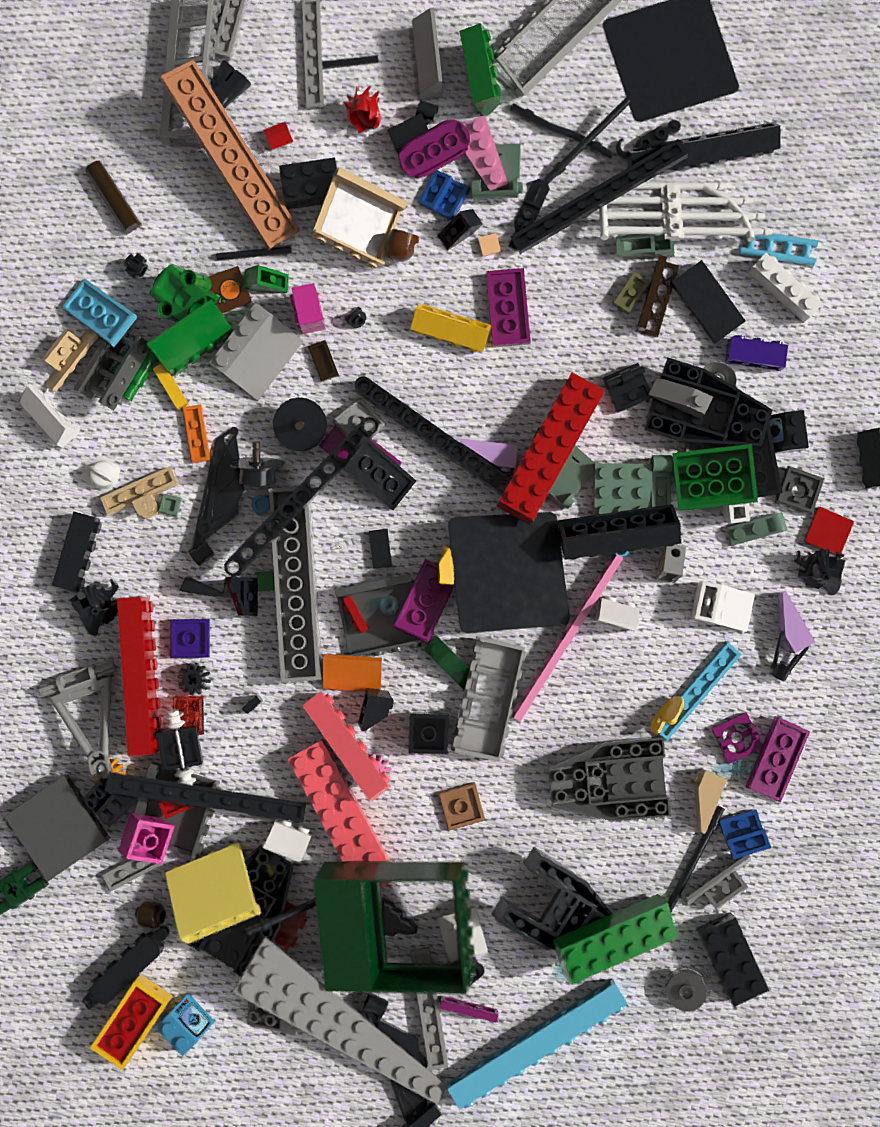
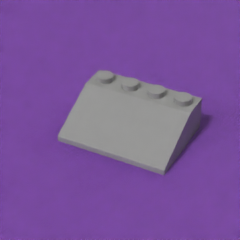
(256, 351)

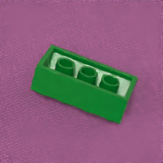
(480, 68)

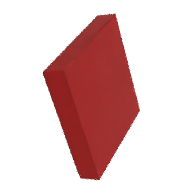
(828, 530)

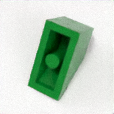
(265, 280)

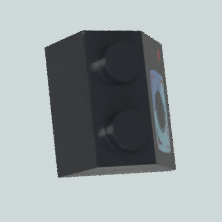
(789, 431)

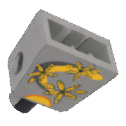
(671, 563)

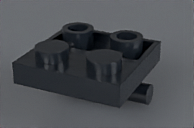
(627, 387)

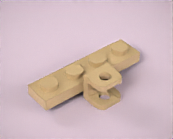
(141, 494)

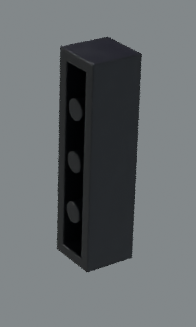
(425, 1116)

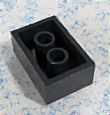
(306, 182)

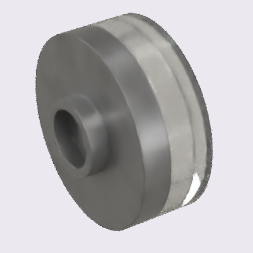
(686, 989)

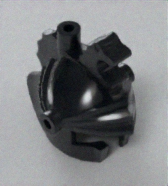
(821, 570)
(96, 606)

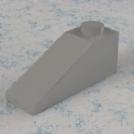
(681, 397)

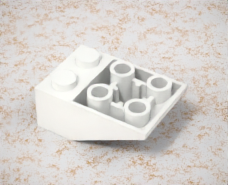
(722, 606)

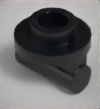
(356, 318)

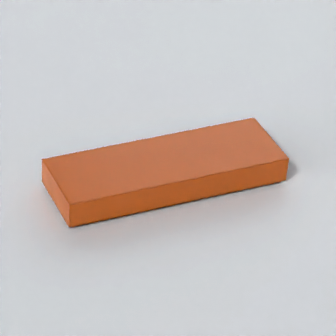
(196, 434)

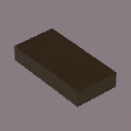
(323, 361)

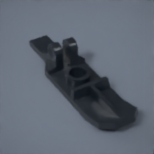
(532, 203)

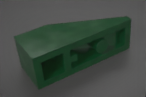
(448, 661)

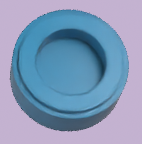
(260, 504)

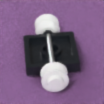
(179, 747)

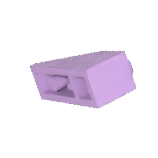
(497, 454)
(796, 633)

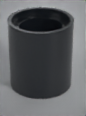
(427, 110)

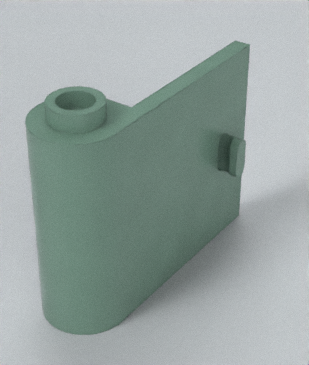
(510, 160)
(571, 479)

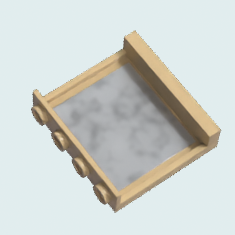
(357, 217)

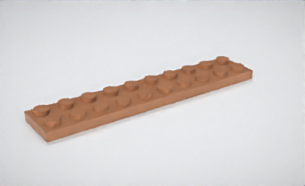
(229, 154)

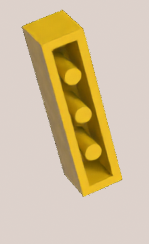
(450, 327)

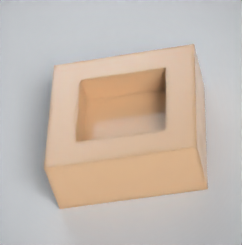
(489, 245)

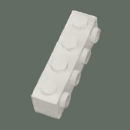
(785, 287)

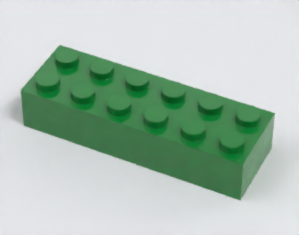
(615, 939)

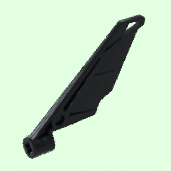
(219, 497)
(407, 1099)

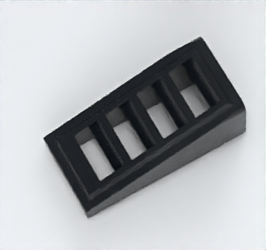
(193, 586)

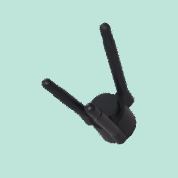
(783, 669)

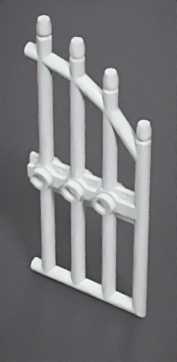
(673, 215)

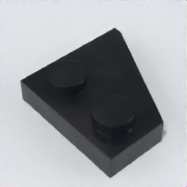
(244, 594)

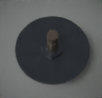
(299, 424)
(256, 470)

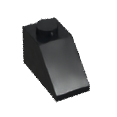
(460, 228)
(374, 707)

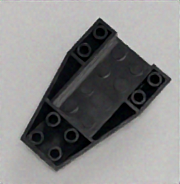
(729, 420)

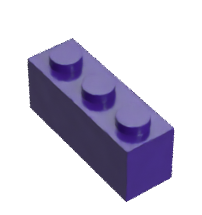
(756, 353)

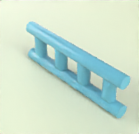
(786, 255)

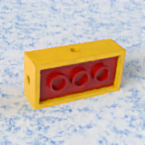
(131, 1022)

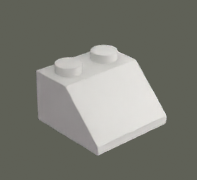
(617, 614)
(288, 840)
(448, 931)

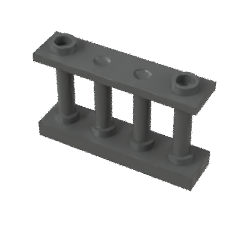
(101, 363)

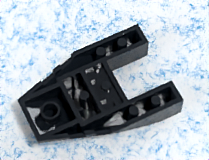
(569, 909)

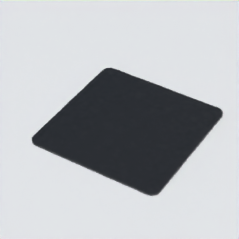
(670, 57)
(508, 572)

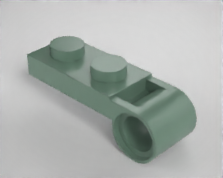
(661, 479)
(757, 528)

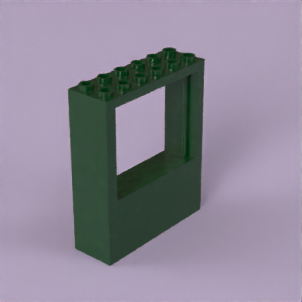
(355, 934)

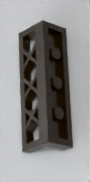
(652, 293)

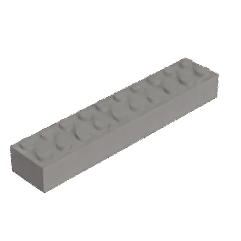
(295, 592)

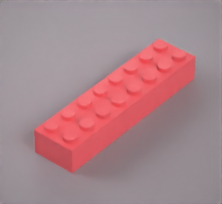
(337, 805)

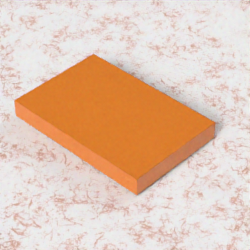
(351, 672)

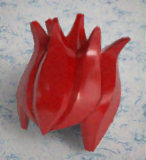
(363, 110)

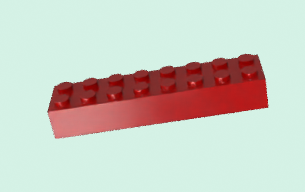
(550, 448)
(139, 675)

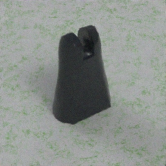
(228, 83)

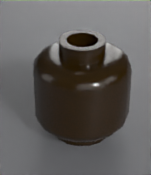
(150, 914)

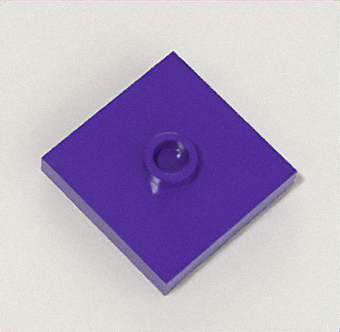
(189, 638)

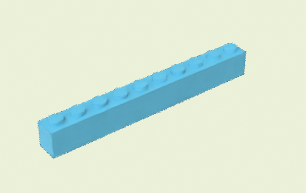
(536, 1044)

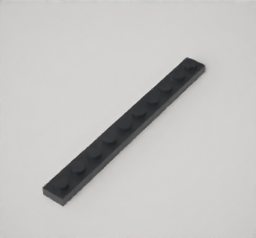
(599, 196)
(205, 797)

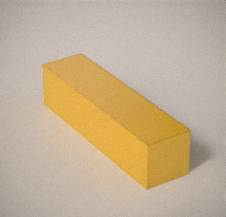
(170, 386)

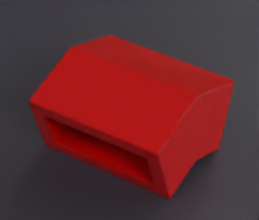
(278, 135)

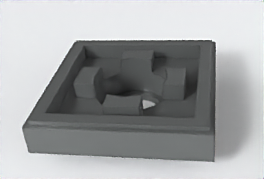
(811, 483)

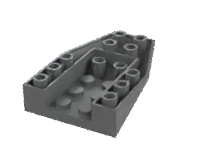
(613, 781)

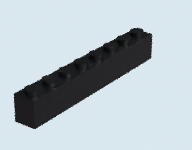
(718, 146)

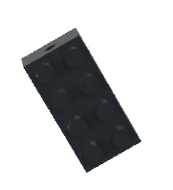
(732, 959)

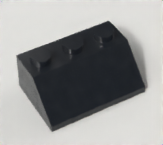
(869, 446)

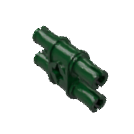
(25, 891)

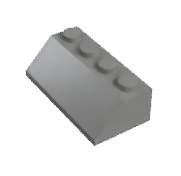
(426, 55)

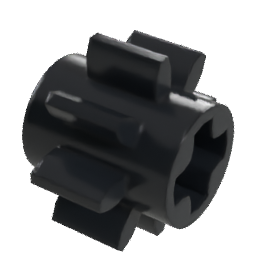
(135, 265)

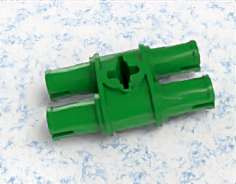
(140, 377)

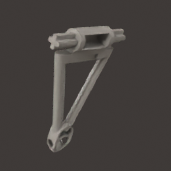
(78, 685)

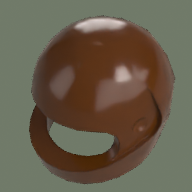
(400, 245)

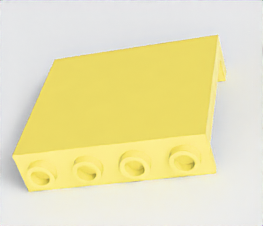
(211, 893)

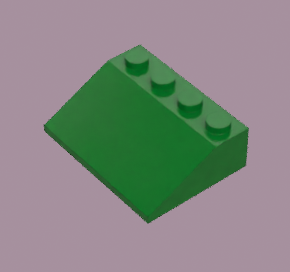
(191, 338)
(715, 477)

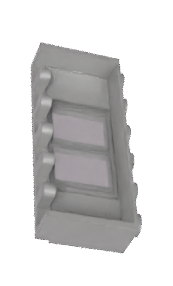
(488, 699)

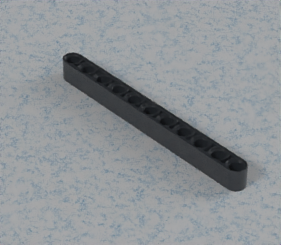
(435, 433)
(292, 501)

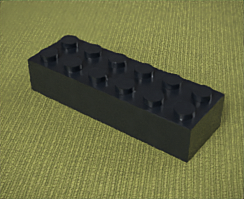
(619, 532)

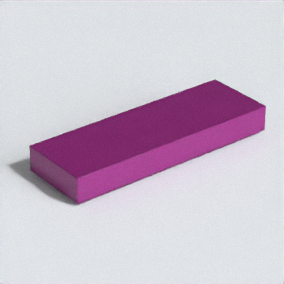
(469, 1009)

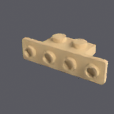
(66, 354)

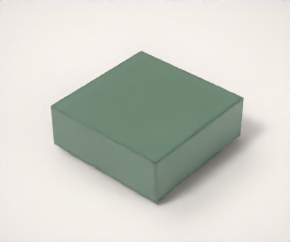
(170, 504)

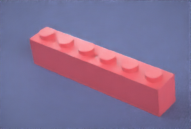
(346, 746)

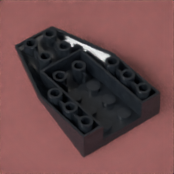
(270, 884)

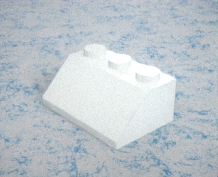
(47, 416)

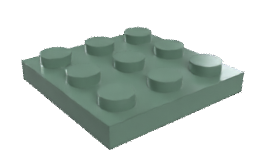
(621, 487)

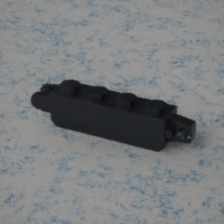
(124, 971)

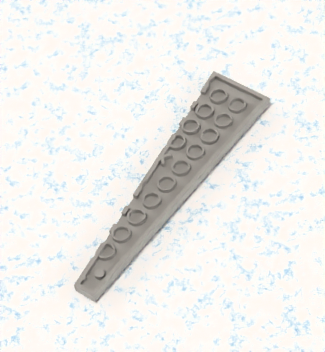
(298, 998)

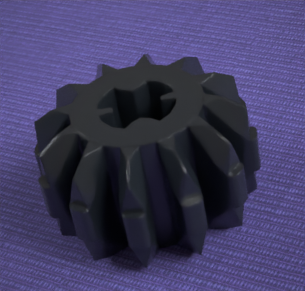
(196, 686)

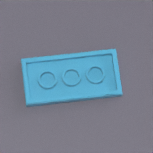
(99, 312)

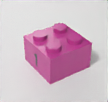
(308, 308)
(146, 838)

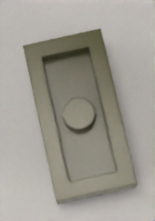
(631, 293)

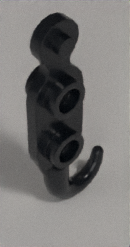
(655, 136)

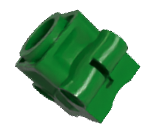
(180, 292)

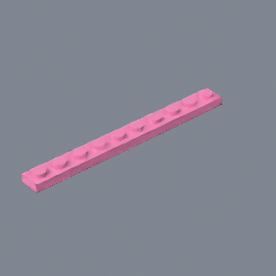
(562, 643)

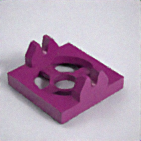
(754, 746)

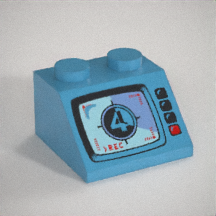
(185, 1024)

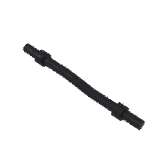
(529, 115)

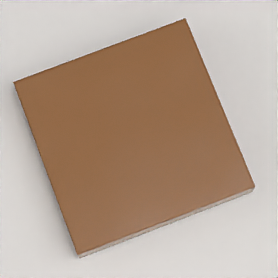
(461, 806)

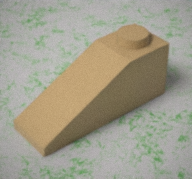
(707, 794)

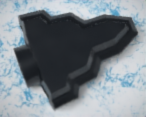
(395, 921)

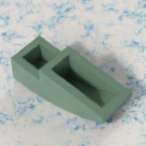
(644, 246)

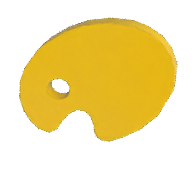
(668, 713)

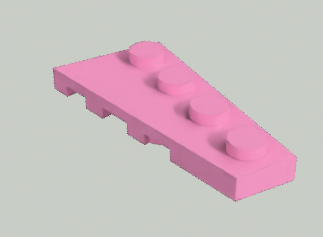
(484, 154)

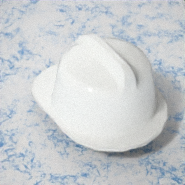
(101, 474)

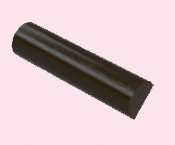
(113, 197)

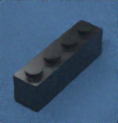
(76, 552)

